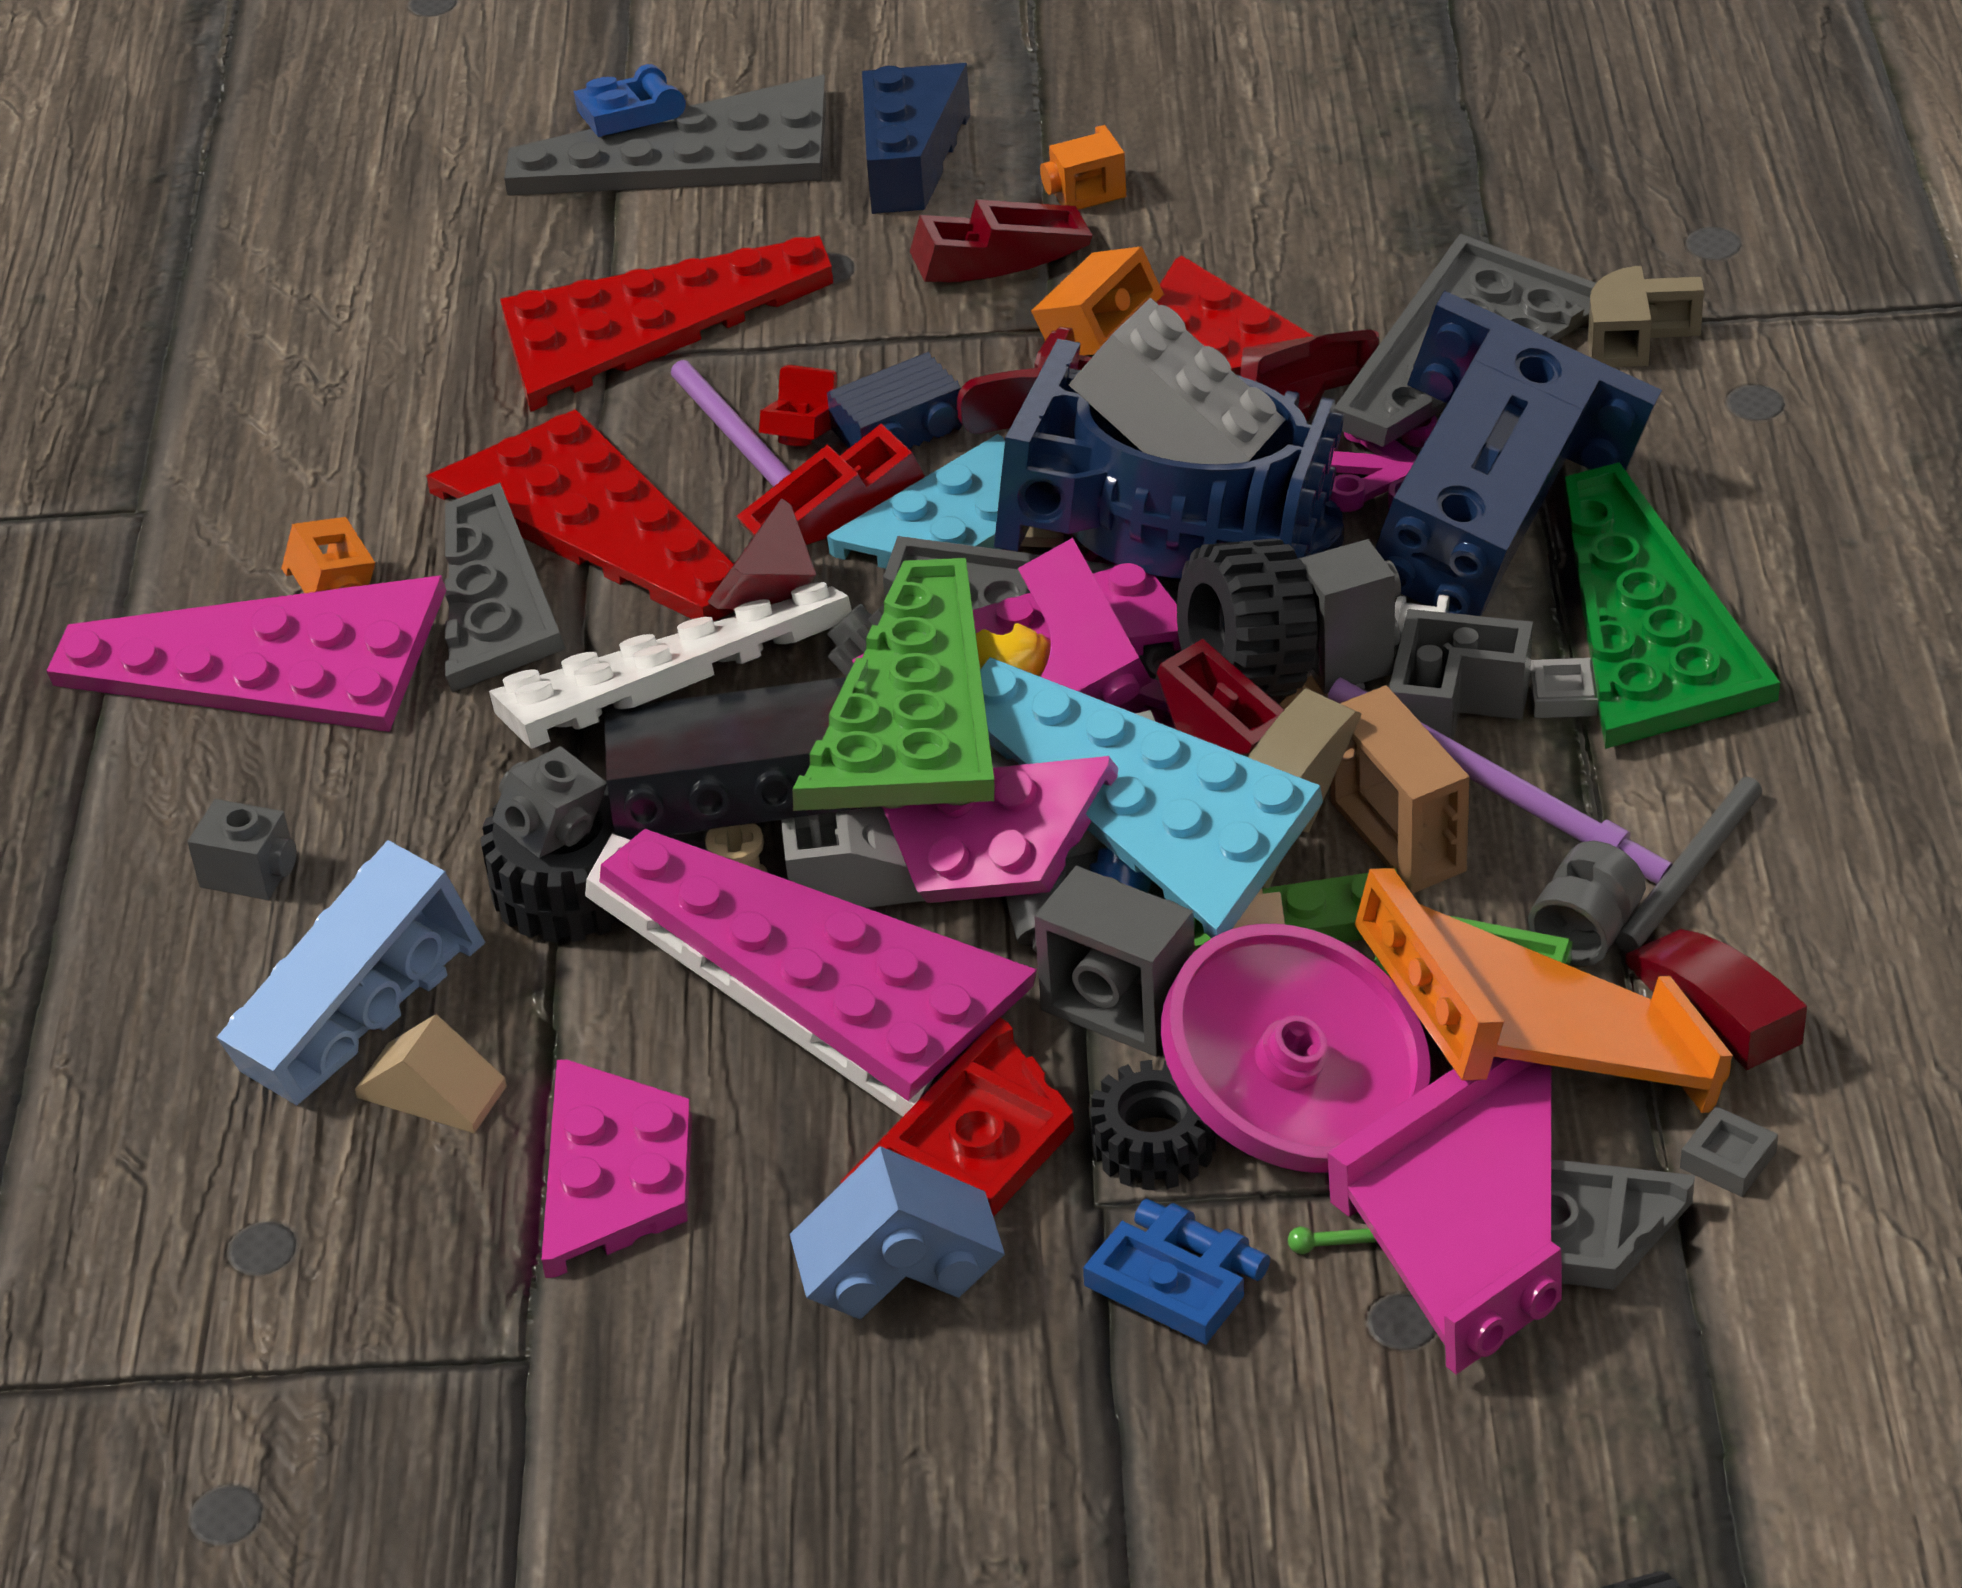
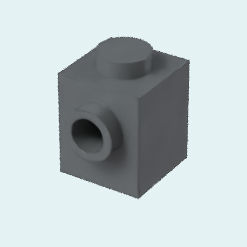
(242, 849)

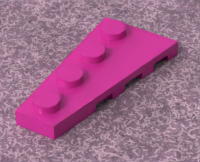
(1135, 596)

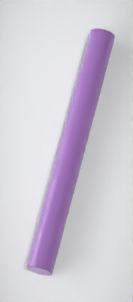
(729, 422)

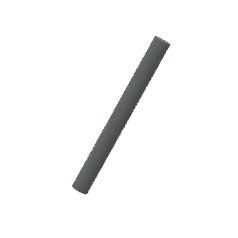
(1688, 864)

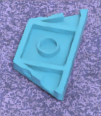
(946, 506)

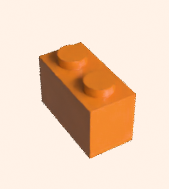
(1099, 296)

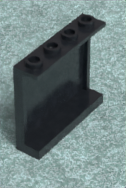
(714, 757)

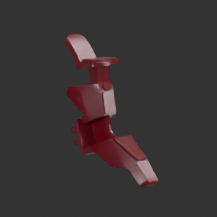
(1293, 365)

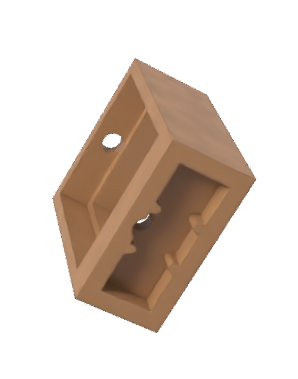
(1403, 792)

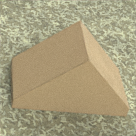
(434, 1077)

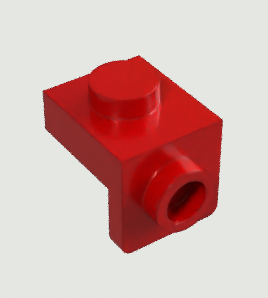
(801, 405)

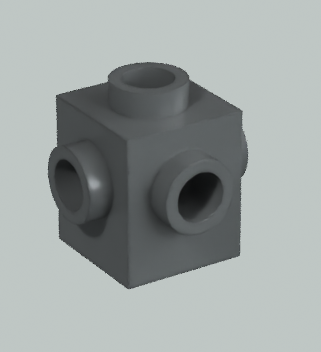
(549, 801)

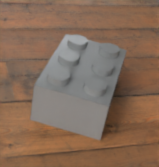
(1175, 393)

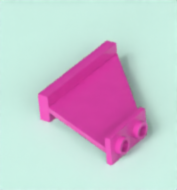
(1462, 1202)

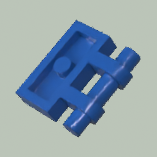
(1169, 1283)

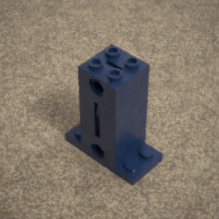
(1506, 430)

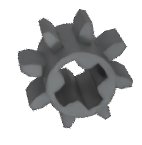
(851, 636)

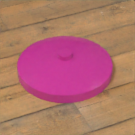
(1290, 1042)

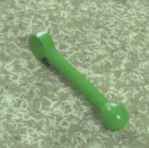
(1303, 1240)

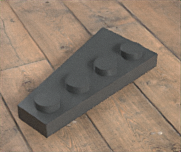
(492, 593)

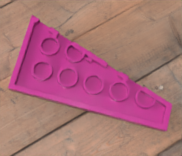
(295, 656)
(853, 977)

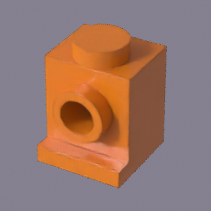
(1086, 170)
(342, 566)

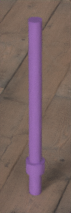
(1532, 798)

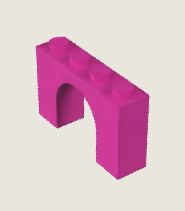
(1086, 637)

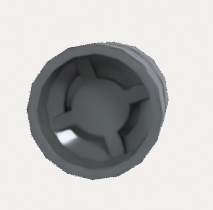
(1589, 899)

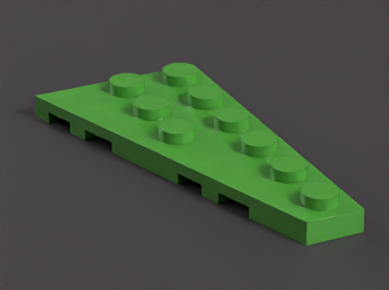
(911, 707)

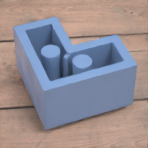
(894, 1224)

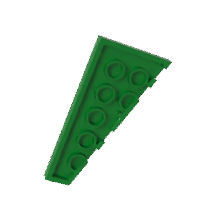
(1652, 622)

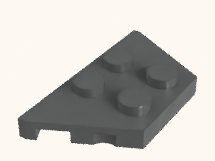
(1611, 1217)

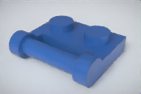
(618, 105)

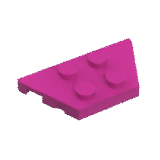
(1004, 843)
(612, 1164)

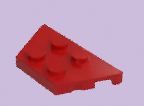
(1221, 313)
(985, 1119)

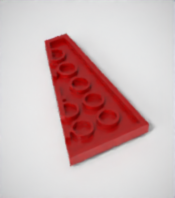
(641, 315)
(594, 506)

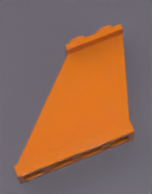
(1512, 1003)

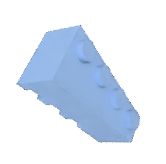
(351, 973)

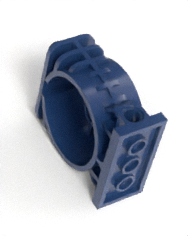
(1085, 478)

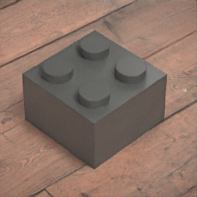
(1110, 956)

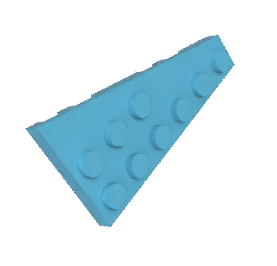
(1181, 807)

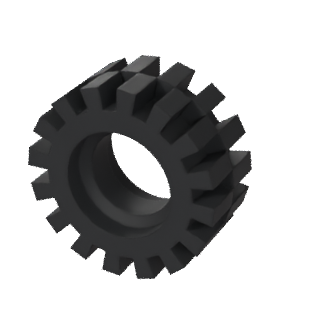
(1141, 1152)

